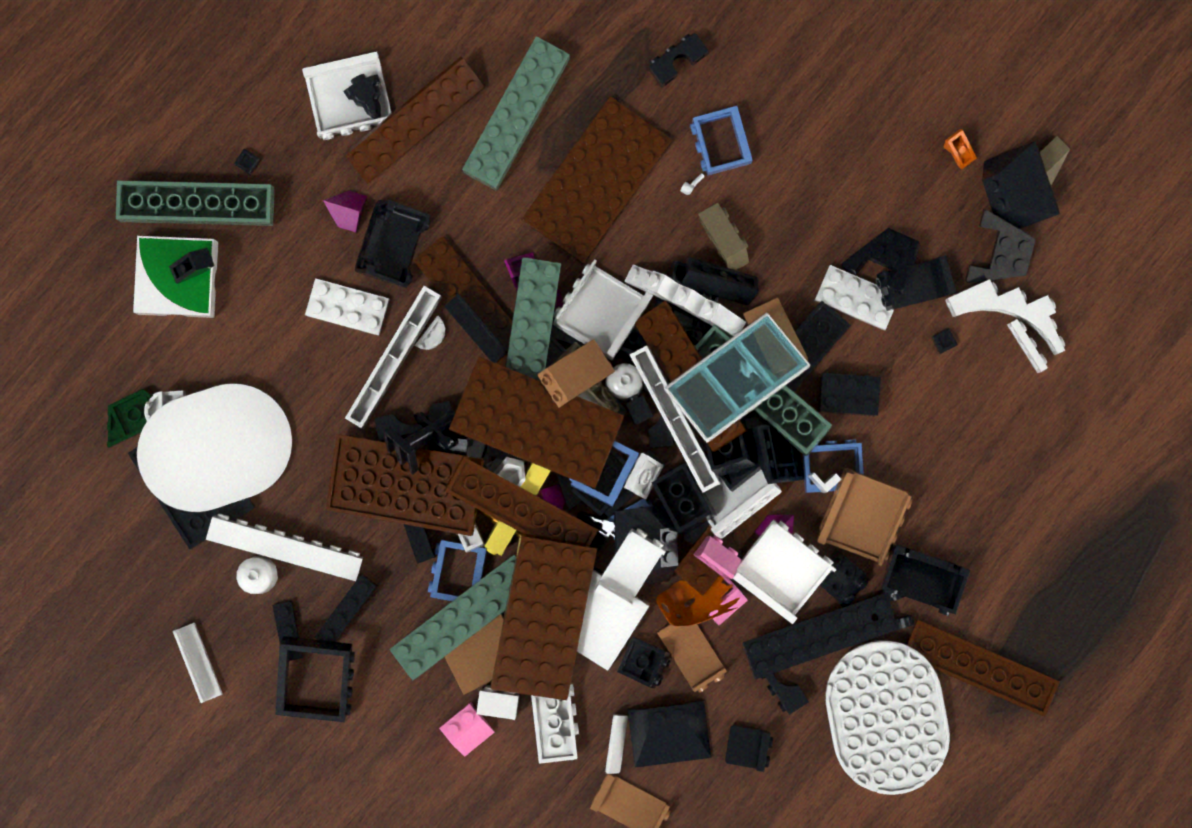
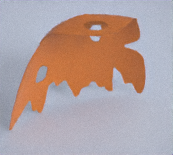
(701, 608)

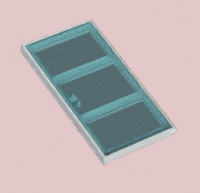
(737, 377)

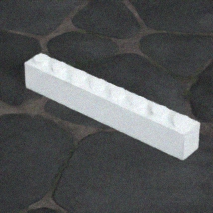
(393, 357)
(675, 419)
(284, 548)

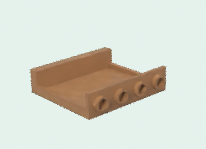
(864, 516)
(476, 657)

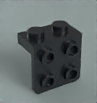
(845, 581)
(748, 747)

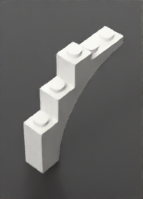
(686, 299)
(1035, 314)

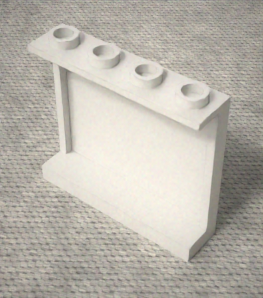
(331, 107)
(601, 310)
(739, 505)
(782, 570)
(607, 625)

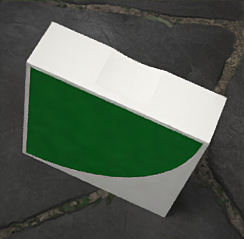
(156, 287)

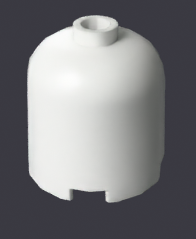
(624, 382)
(257, 575)

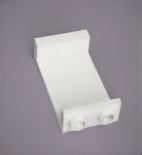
(629, 568)

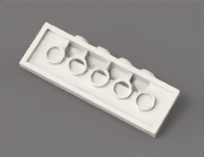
(555, 728)

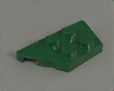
(126, 417)

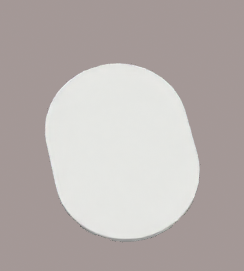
(214, 447)
(887, 717)

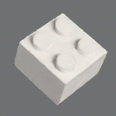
(497, 703)

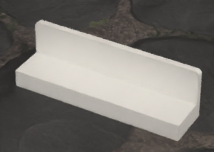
(197, 662)

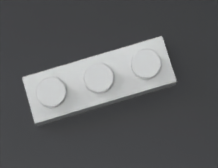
(1028, 345)

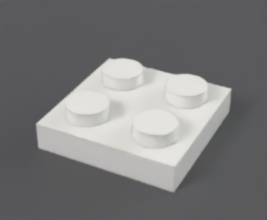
(644, 472)

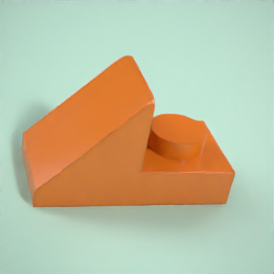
(960, 149)

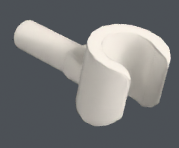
(688, 188)

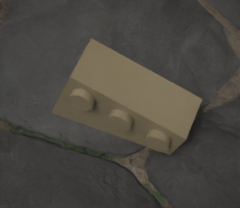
(724, 236)

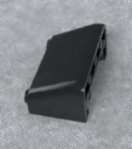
(391, 242)
(924, 579)

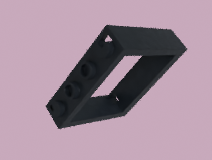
(320, 647)

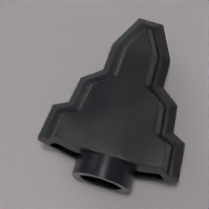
(365, 94)

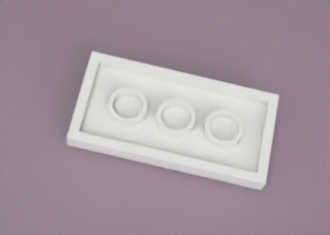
(853, 297)
(347, 307)

